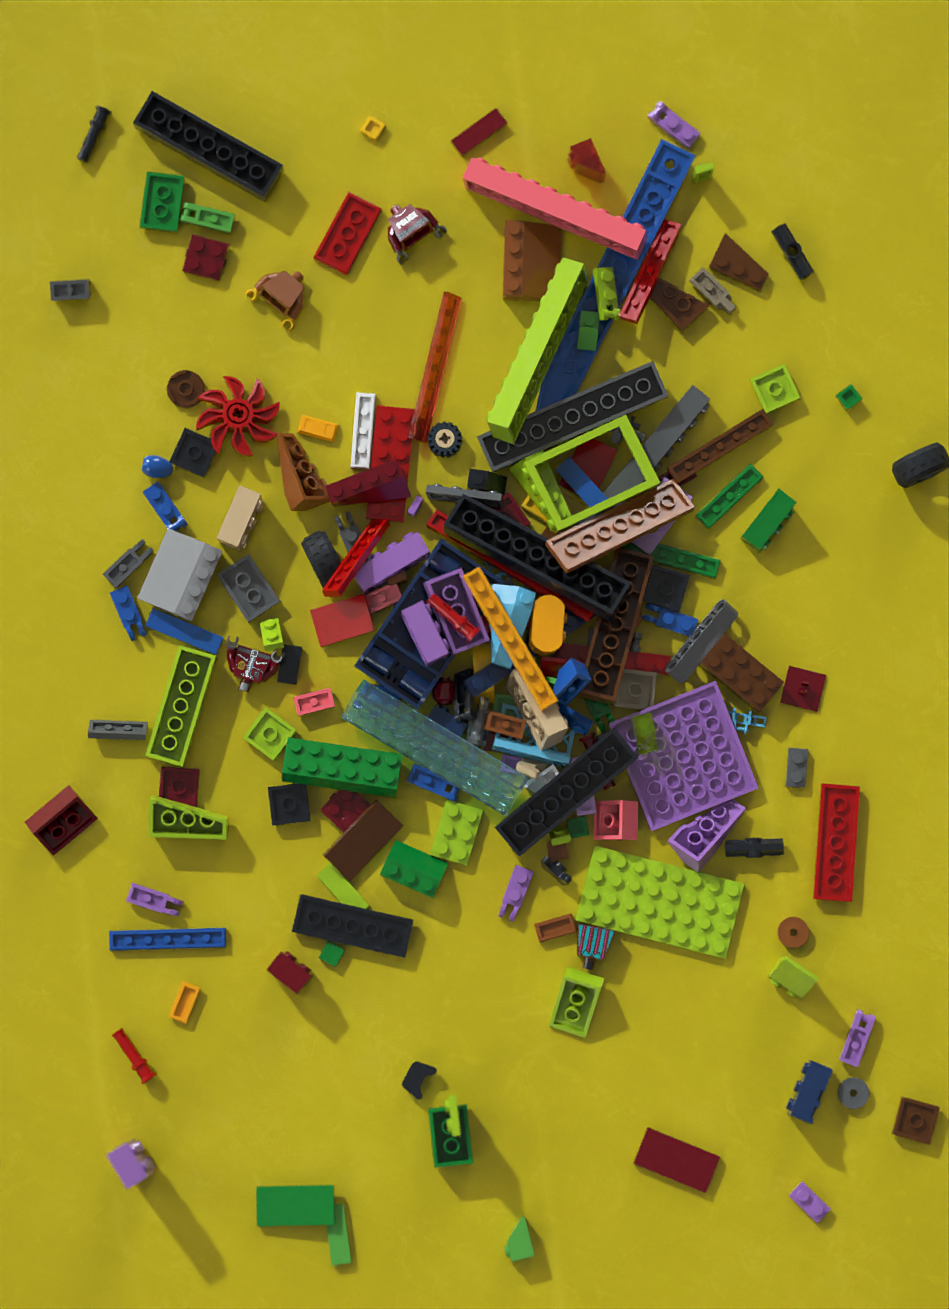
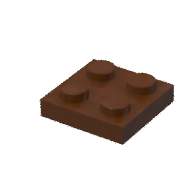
(915, 1120)

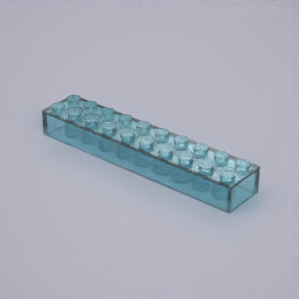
(434, 747)

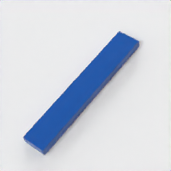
(167, 939)

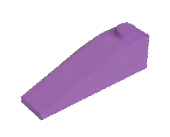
(702, 837)

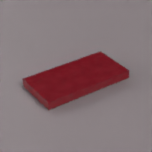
(676, 1159)

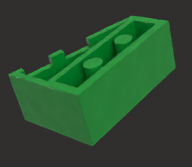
(769, 521)

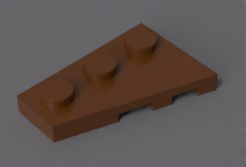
(737, 264)
(676, 304)

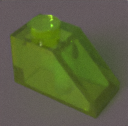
(644, 733)

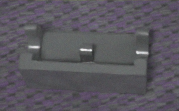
(70, 289)

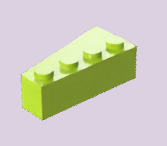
(180, 820)

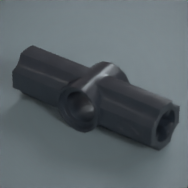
(786, 241)
(754, 847)

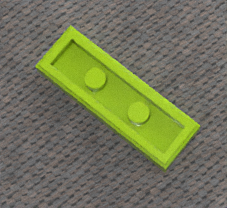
(341, 887)

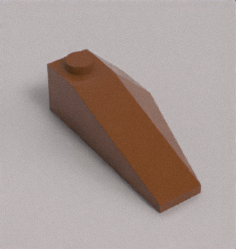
(300, 481)

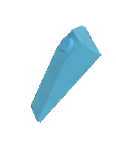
(518, 606)

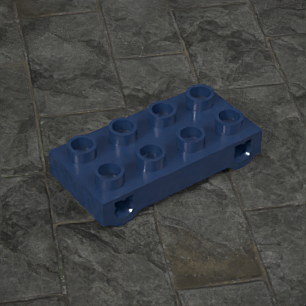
(392, 655)

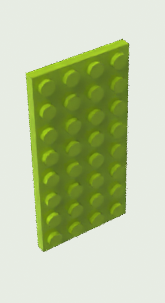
(659, 902)

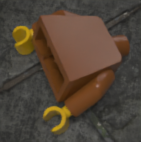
(282, 293)

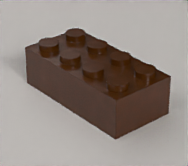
(741, 673)

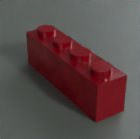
(371, 485)

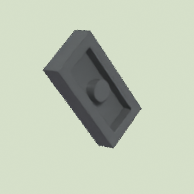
(796, 767)

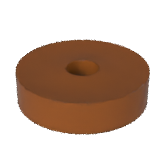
(784, 932)

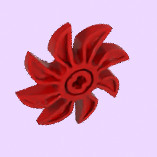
(243, 408)

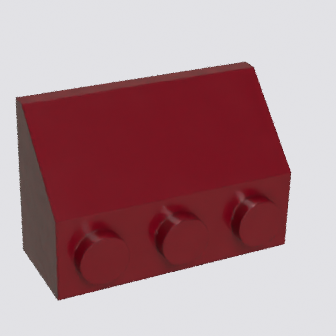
(60, 820)

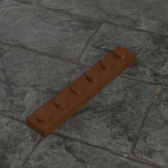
(720, 446)

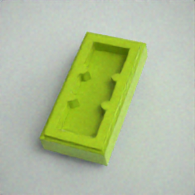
(702, 172)

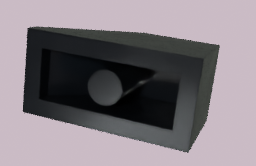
(486, 481)

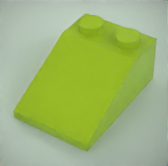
(792, 977)
(576, 1002)

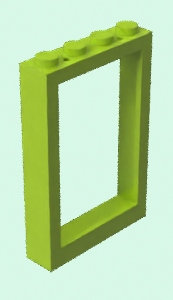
(546, 505)

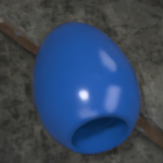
(156, 467)

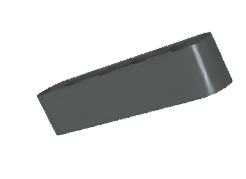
(701, 641)

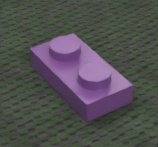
(809, 1202)

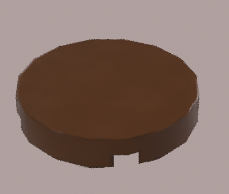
(185, 388)

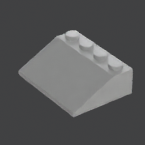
(179, 574)

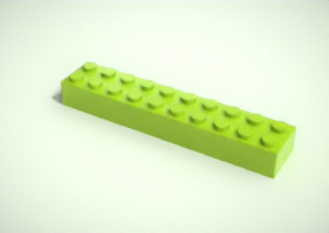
(537, 350)

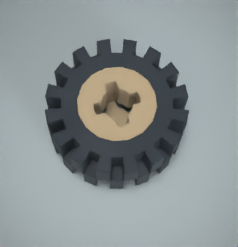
(445, 446)

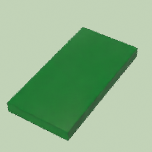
(295, 1205)

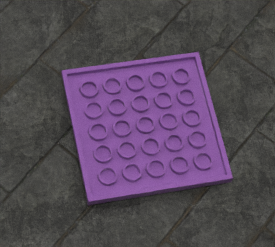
(695, 761)

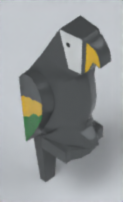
(475, 732)

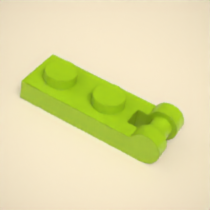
(606, 293)

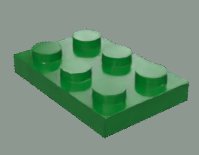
(162, 202)

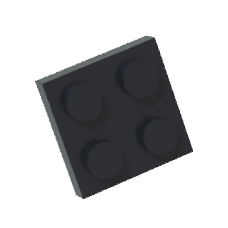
(193, 453)
(666, 588)
(289, 804)

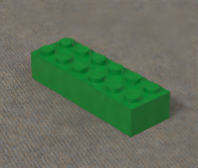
(341, 767)

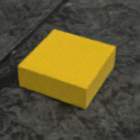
(372, 128)

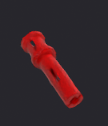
(460, 623)
(138, 1063)

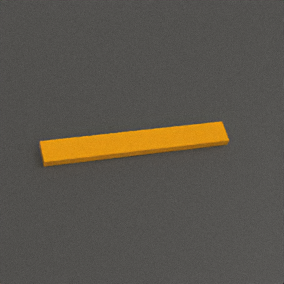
(510, 638)

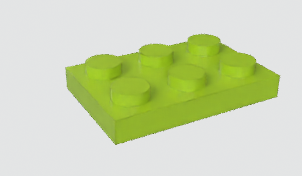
(456, 832)

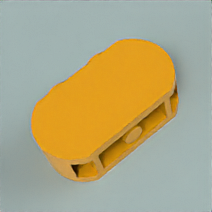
(547, 625)

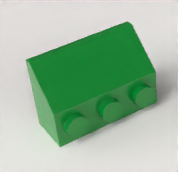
(414, 869)

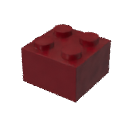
(290, 972)

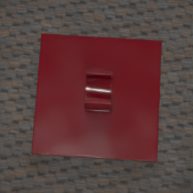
(803, 688)

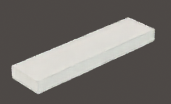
(363, 431)

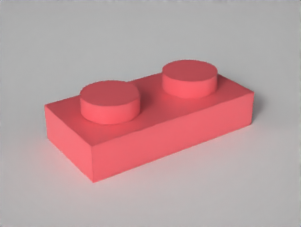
(383, 597)
(314, 701)

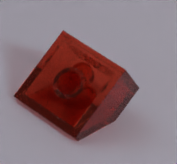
(586, 161)

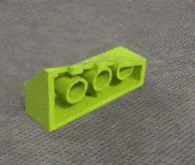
(549, 481)

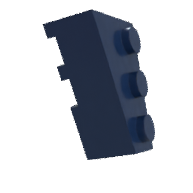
(809, 1091)

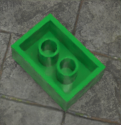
(450, 1149)

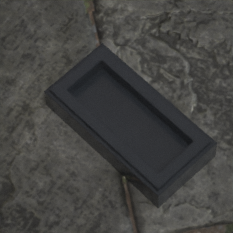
(289, 665)

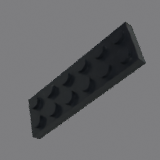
(352, 925)

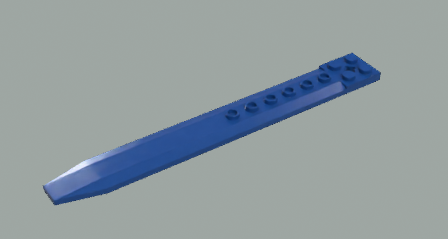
(648, 209)

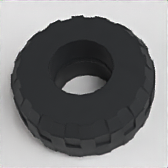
(920, 465)
(321, 556)

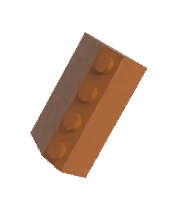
(529, 259)

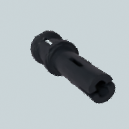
(97, 125)

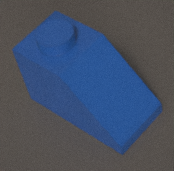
(570, 681)

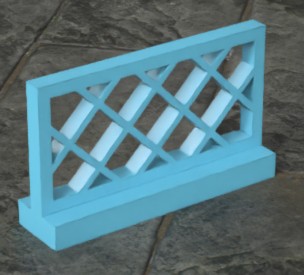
(530, 751)

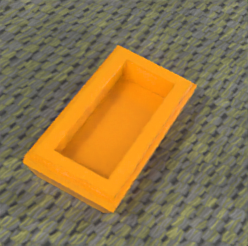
(317, 428)
(184, 1002)

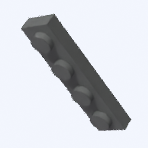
(440, 493)

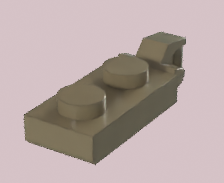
(712, 290)

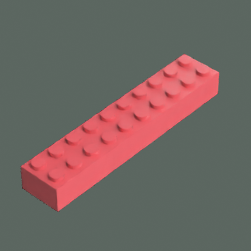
(555, 208)

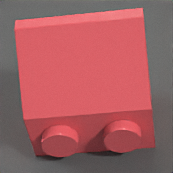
(616, 820)

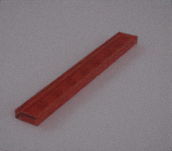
(435, 367)

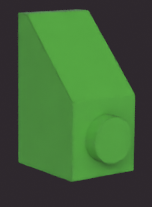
(519, 1242)

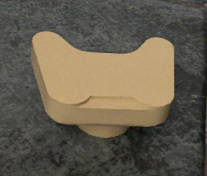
(530, 768)

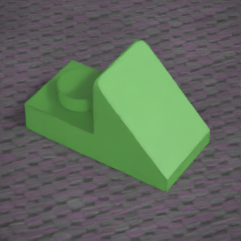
(588, 330)

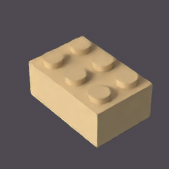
(240, 519)

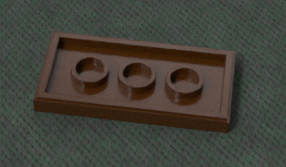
(363, 840)

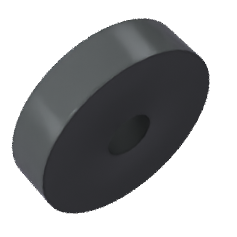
(844, 1093)

